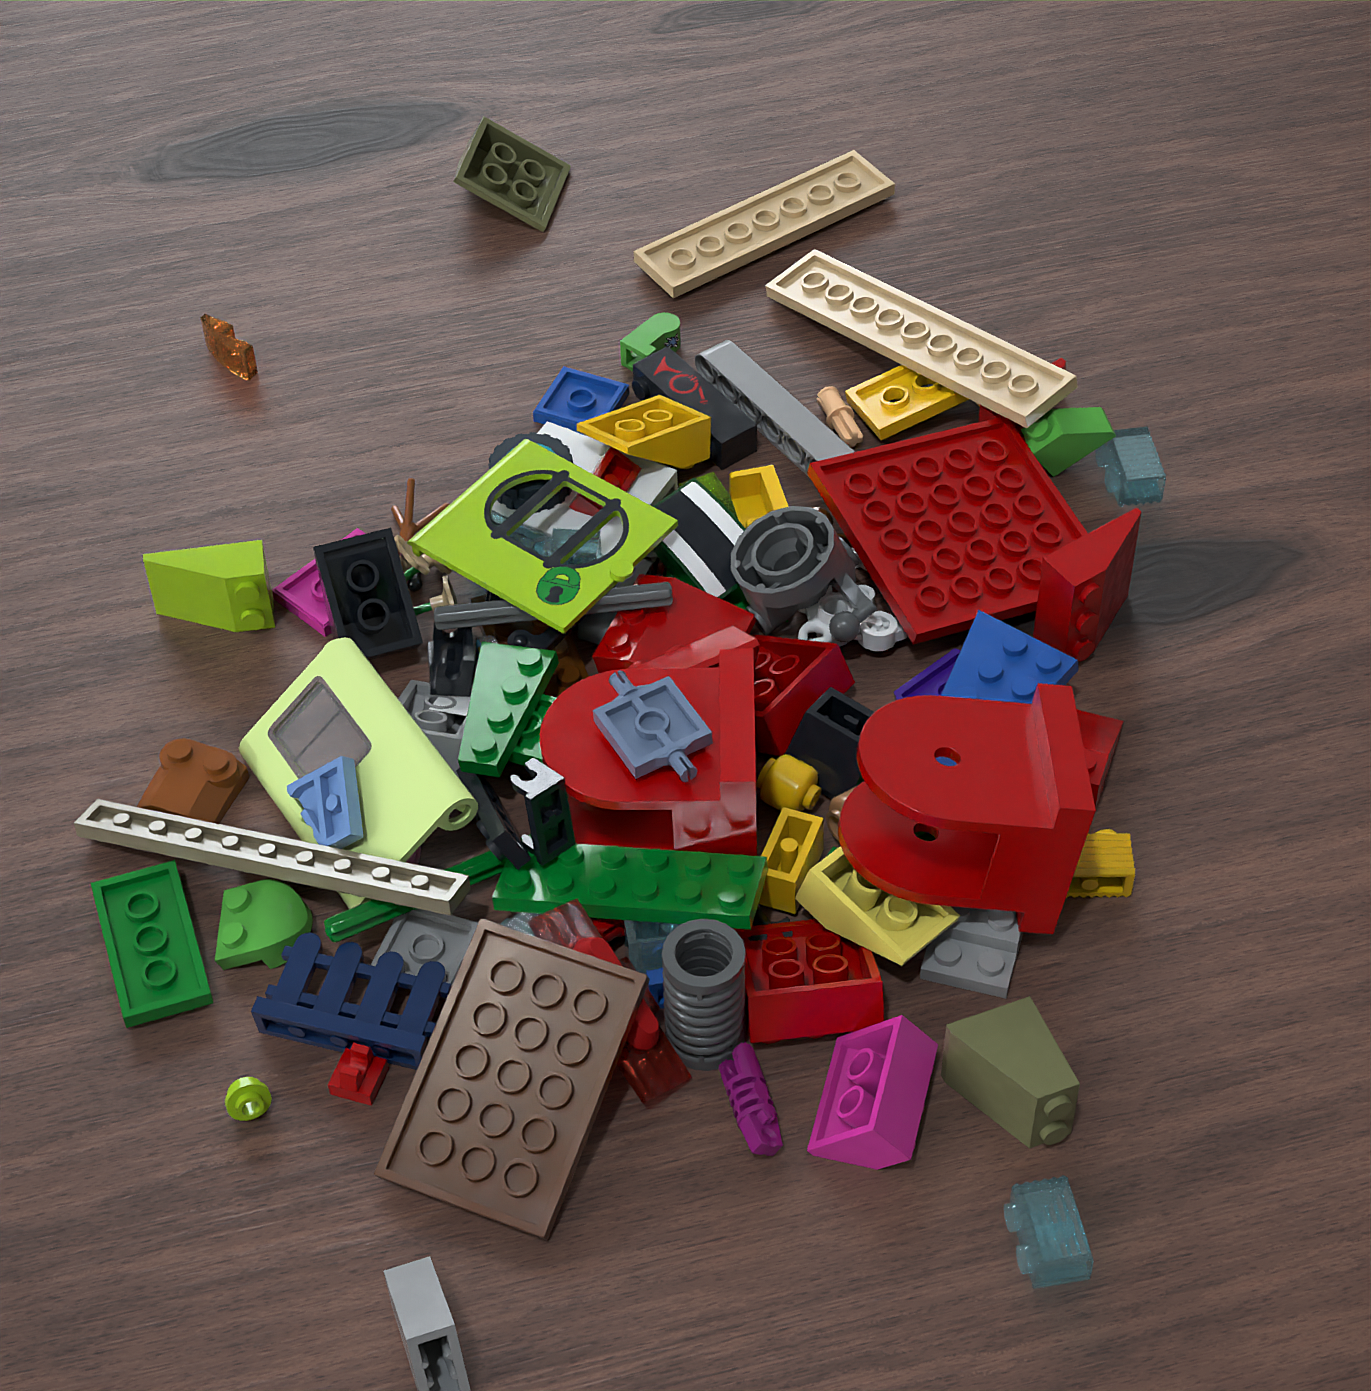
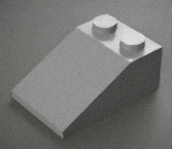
(441, 728)

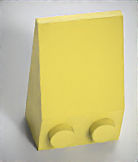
(867, 914)

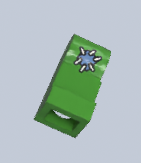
(650, 337)

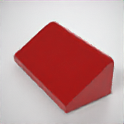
(614, 469)

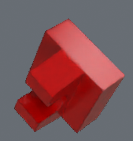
(358, 1075)

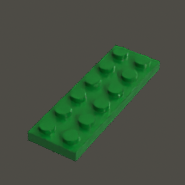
(638, 885)

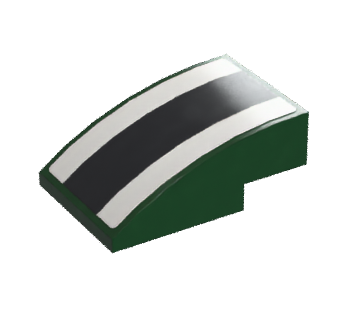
(703, 540)

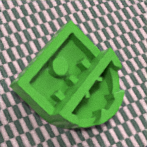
(259, 923)

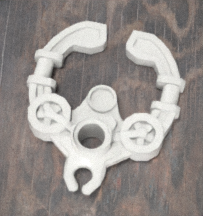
(876, 633)

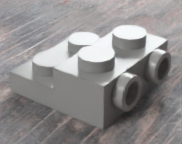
(975, 952)

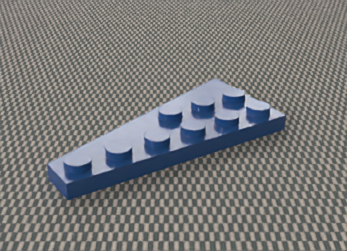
(1004, 665)

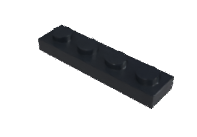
(494, 821)

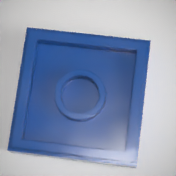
(579, 397)

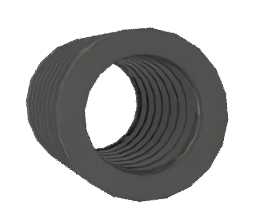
(704, 992)

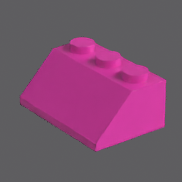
(874, 1095)

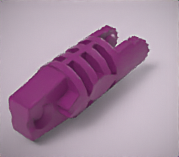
(751, 1101)

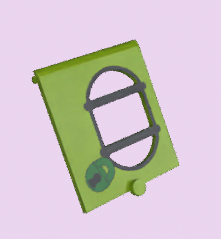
(537, 584)

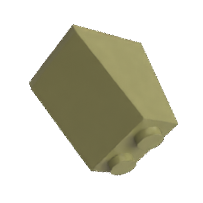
(1013, 1072)

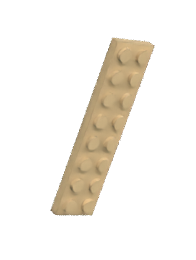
(763, 223)

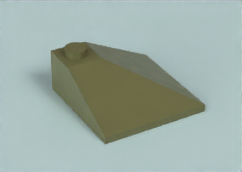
(511, 173)

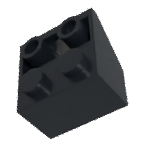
(830, 740)

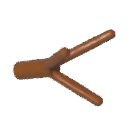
(405, 523)

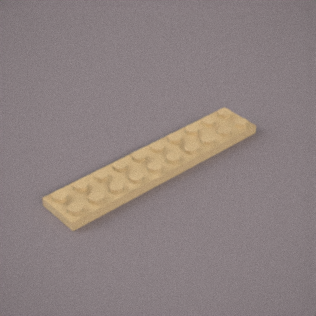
(923, 338)

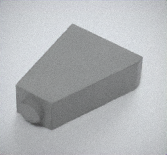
(426, 1327)

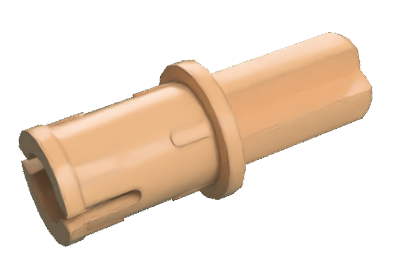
(839, 416)

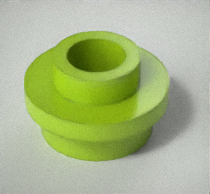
(247, 1099)

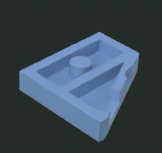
(331, 803)

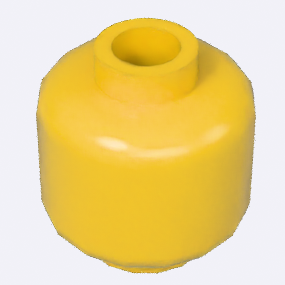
(789, 784)

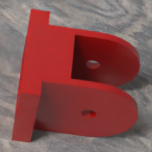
(659, 809)
(1001, 818)

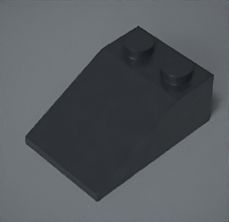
(368, 594)

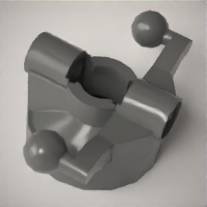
(788, 565)

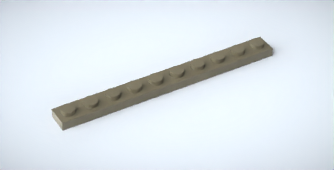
(274, 856)

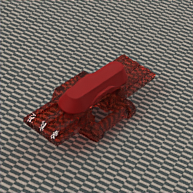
(647, 1056)

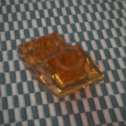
(230, 352)

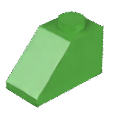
(1067, 436)

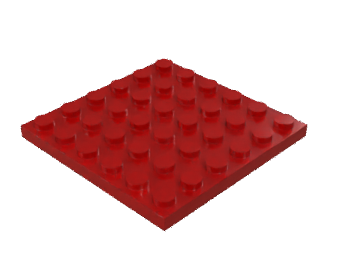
(949, 523)

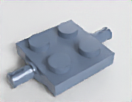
(652, 726)

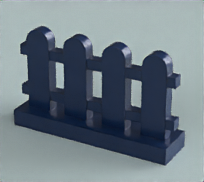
(333, 1022)

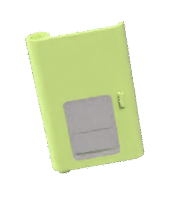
(350, 712)

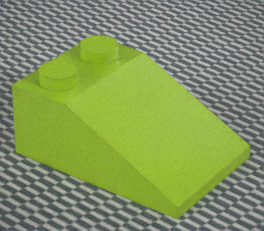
(213, 585)

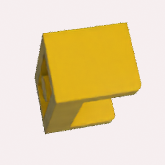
(755, 493)

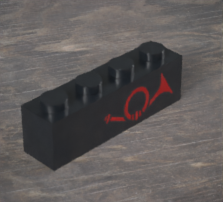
(670, 376)

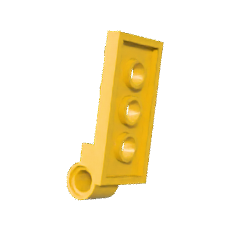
(913, 402)

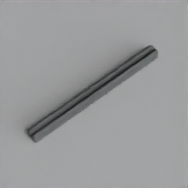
(503, 612)

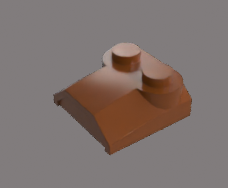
(195, 781)

